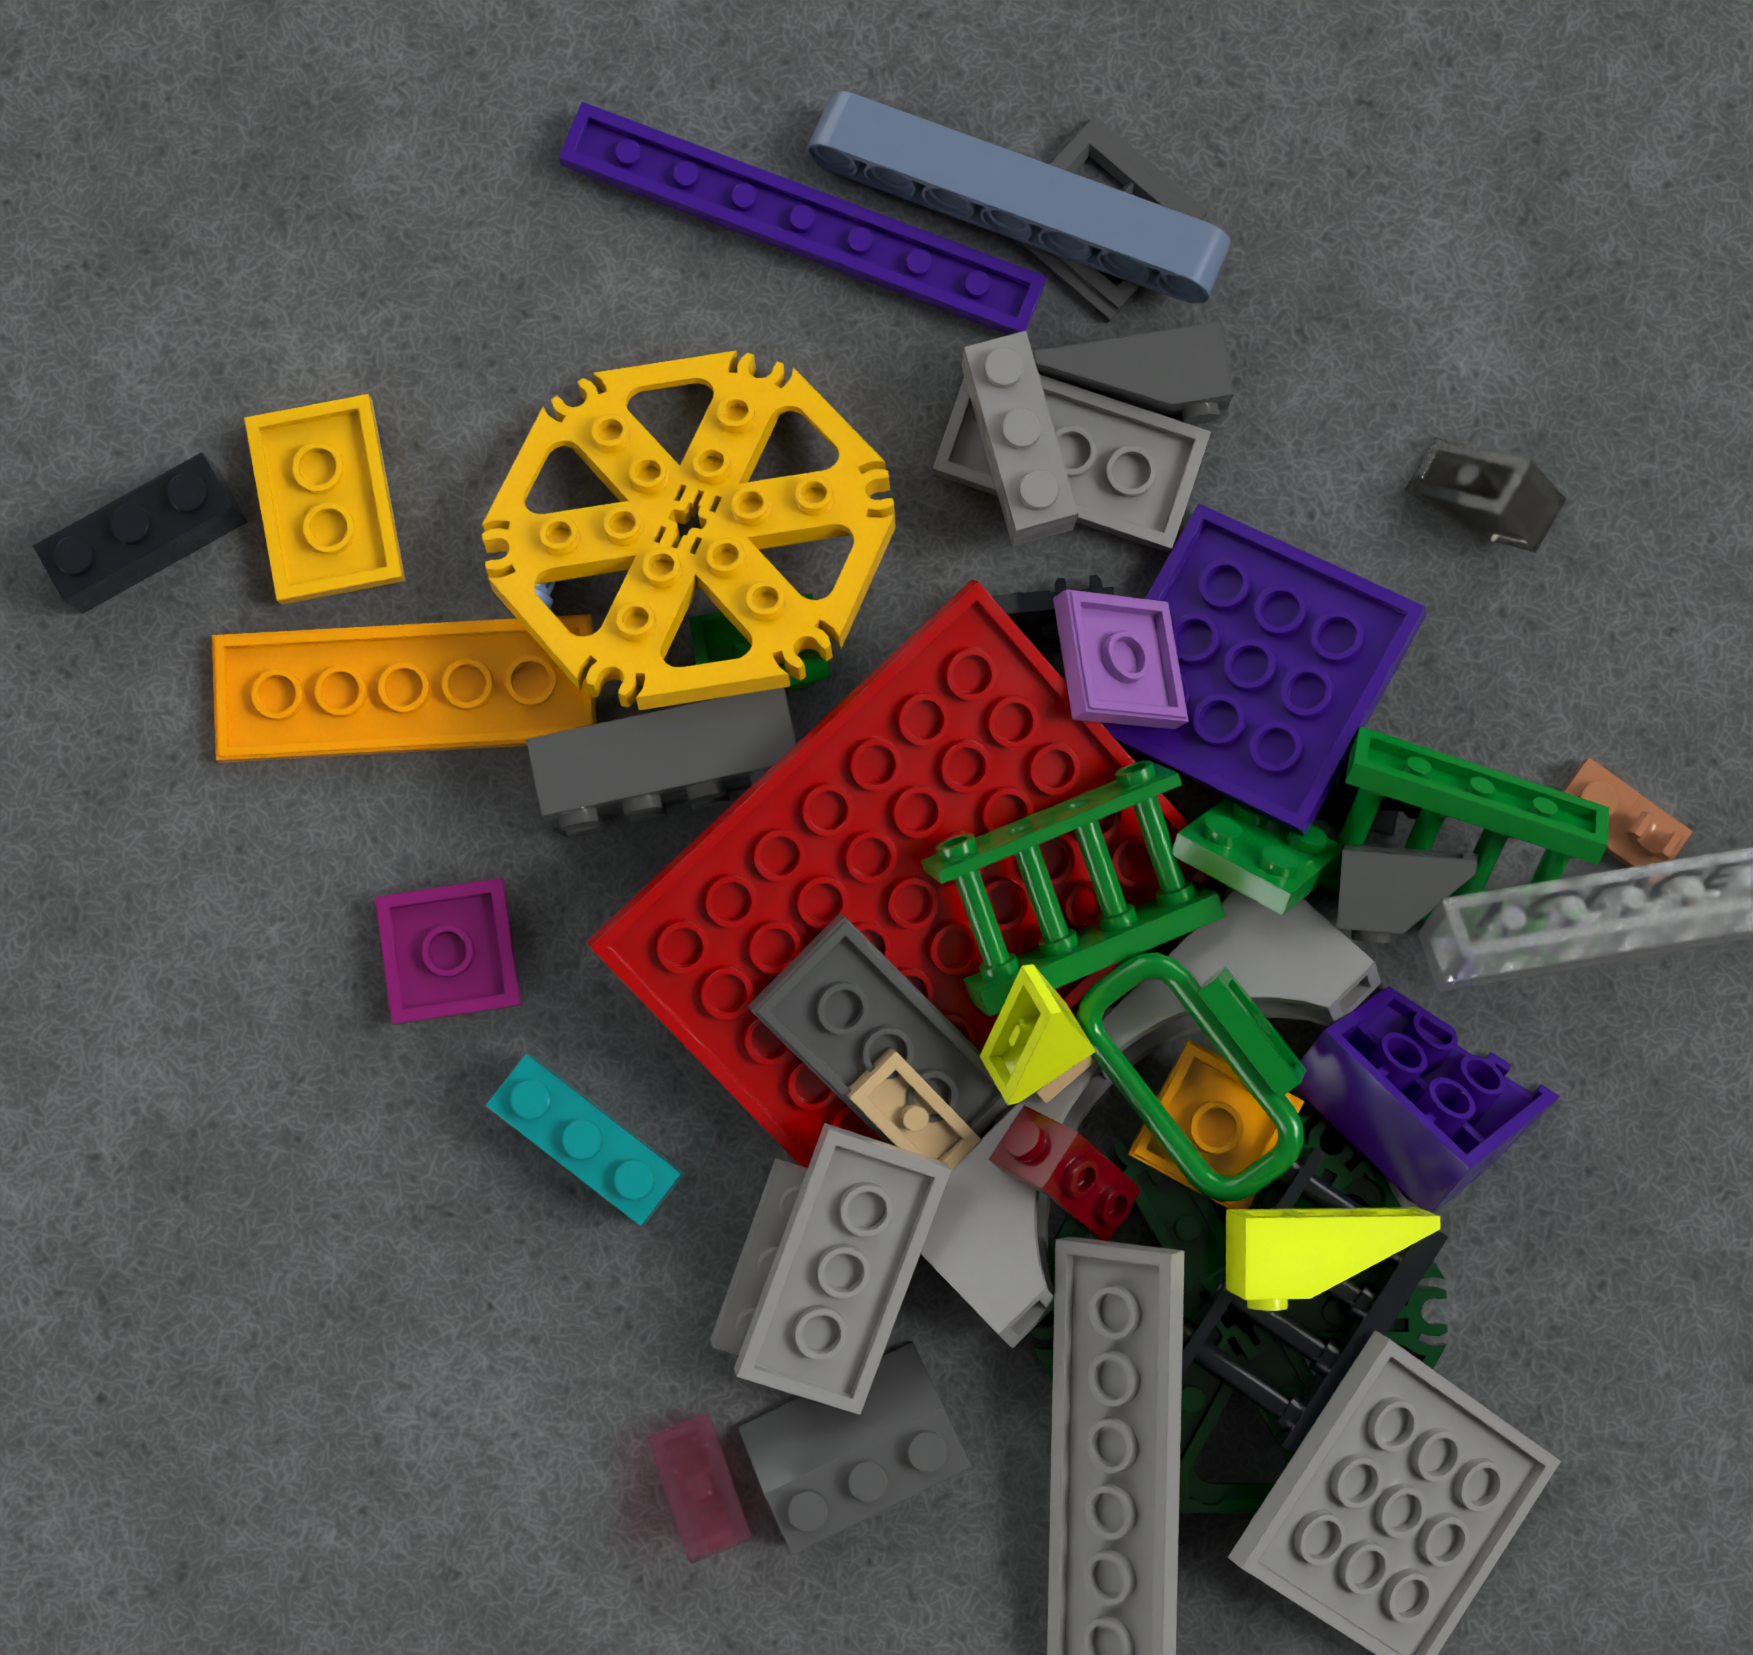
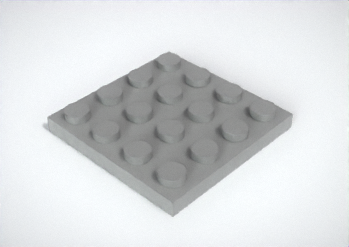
(1394, 1505)

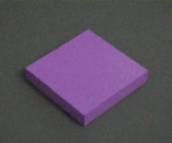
(1120, 660)

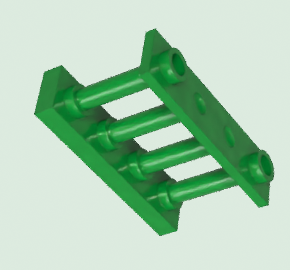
(1472, 794)
(1120, 928)

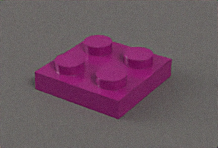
(448, 951)

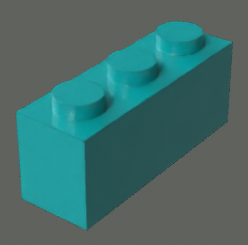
(585, 1139)

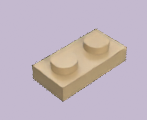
(908, 1125)

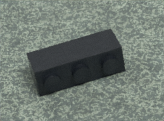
(140, 533)

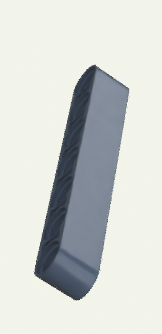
(1019, 197)

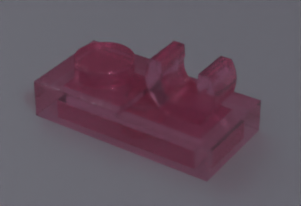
(699, 1488)

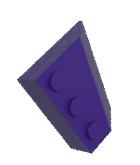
(1416, 1097)

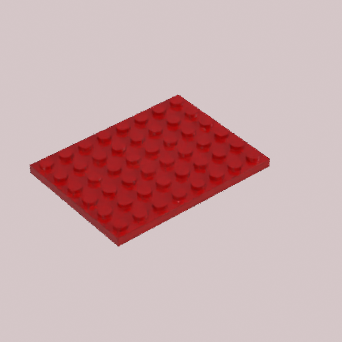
(931, 746)

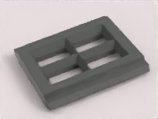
(1139, 178)

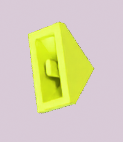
(1032, 1038)

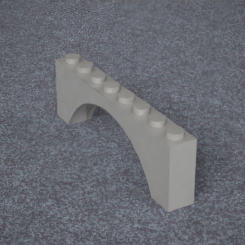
(994, 1228)

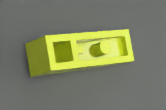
(1308, 1251)

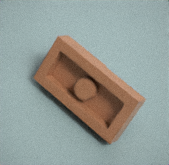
(1637, 828)

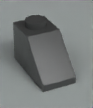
(1395, 887)

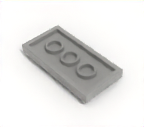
(1122, 461)
(842, 1269)

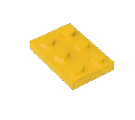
(324, 499)

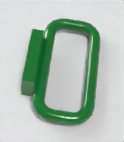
(1242, 1039)

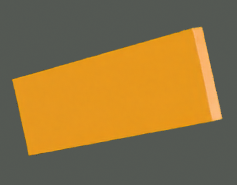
(391, 690)

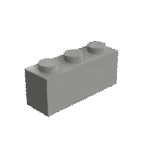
(1019, 438)

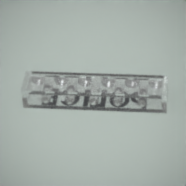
(1589, 919)

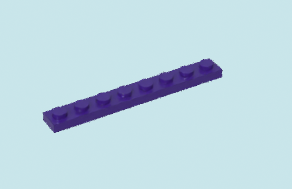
(802, 220)

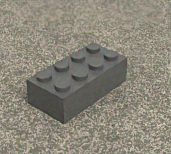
(659, 760)

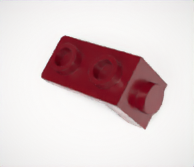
(1067, 1171)

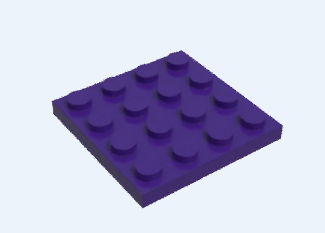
(1272, 665)

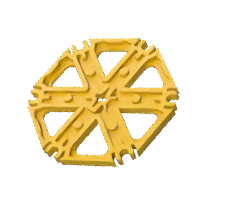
(718, 558)

